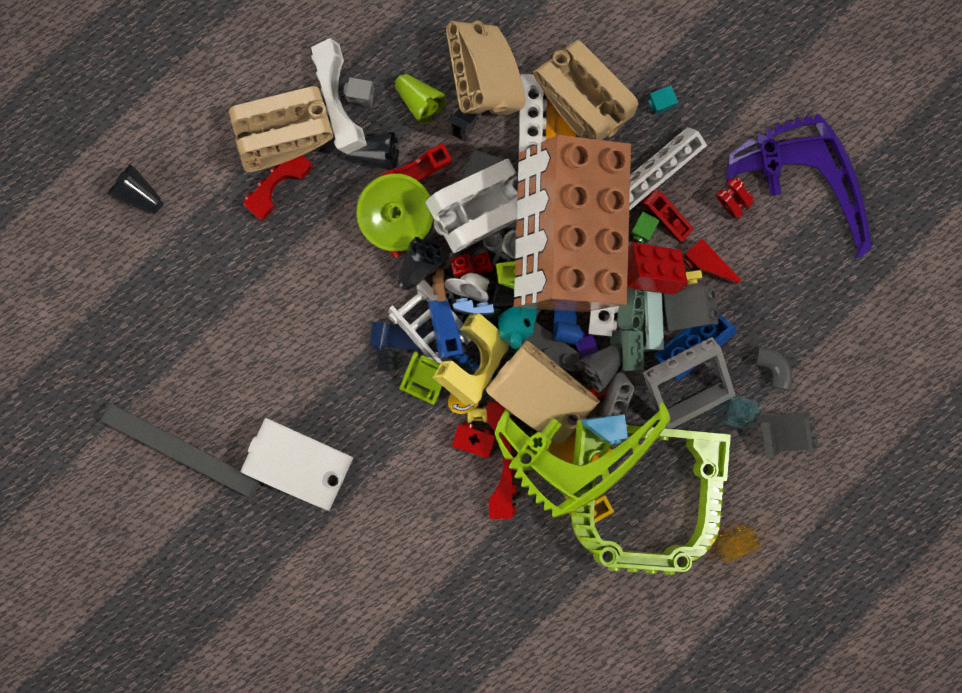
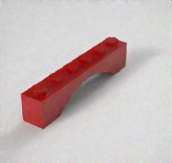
(501, 500)

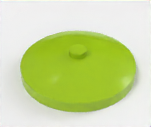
(393, 211)

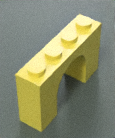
(492, 348)

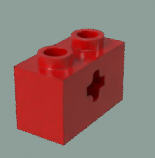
(482, 448)

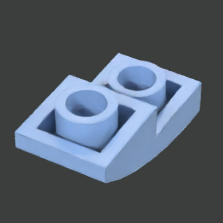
(465, 306)

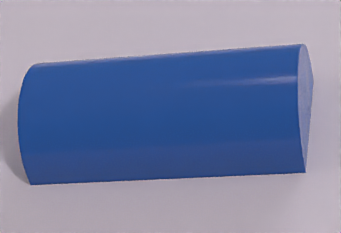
(693, 336)

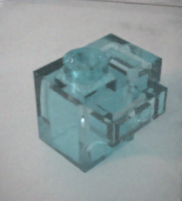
(741, 412)

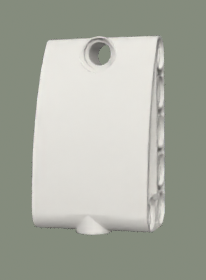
(476, 205)
(296, 464)

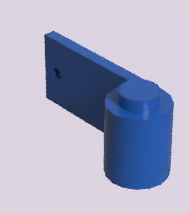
(565, 327)

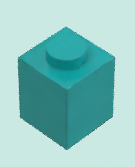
(662, 100)

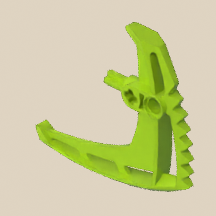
(566, 476)

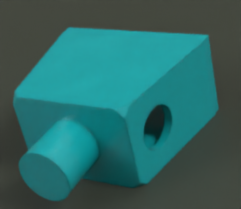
(516, 325)

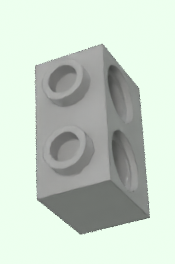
(359, 92)

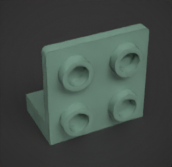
(632, 349)

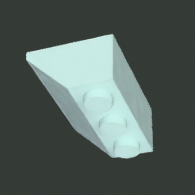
(652, 323)

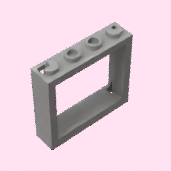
(680, 363)

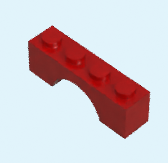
(426, 165)
(260, 200)

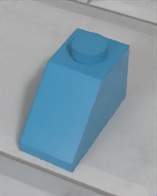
(608, 428)

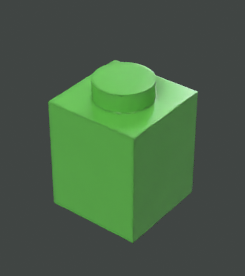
(644, 228)

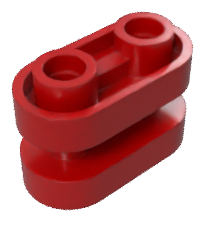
(743, 198)

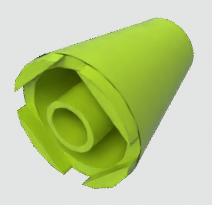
(420, 98)

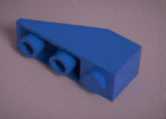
(445, 329)

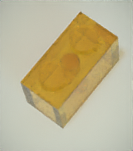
(737, 543)

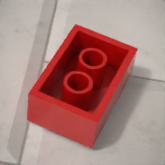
(655, 268)

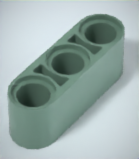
(631, 315)

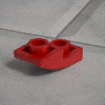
(477, 264)

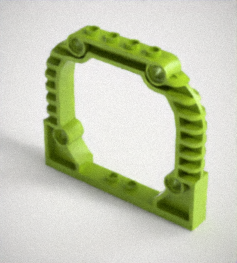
(708, 450)

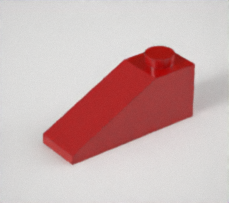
(670, 218)
(704, 258)

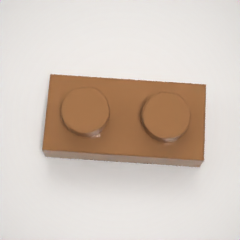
(438, 284)

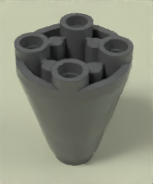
(600, 366)

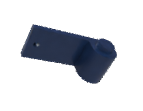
(393, 336)

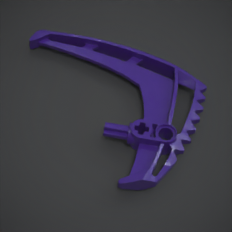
(808, 152)

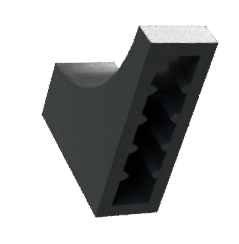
(461, 124)

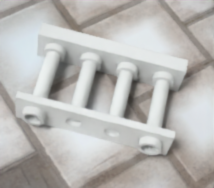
(424, 292)

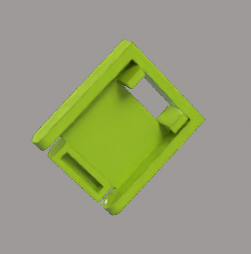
(422, 372)

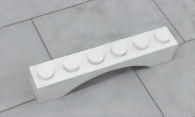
(328, 61)

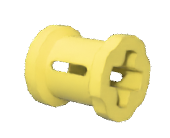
(478, 414)

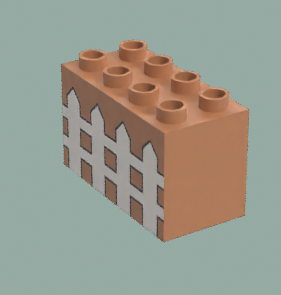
(572, 225)

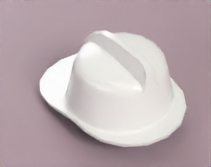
(470, 286)

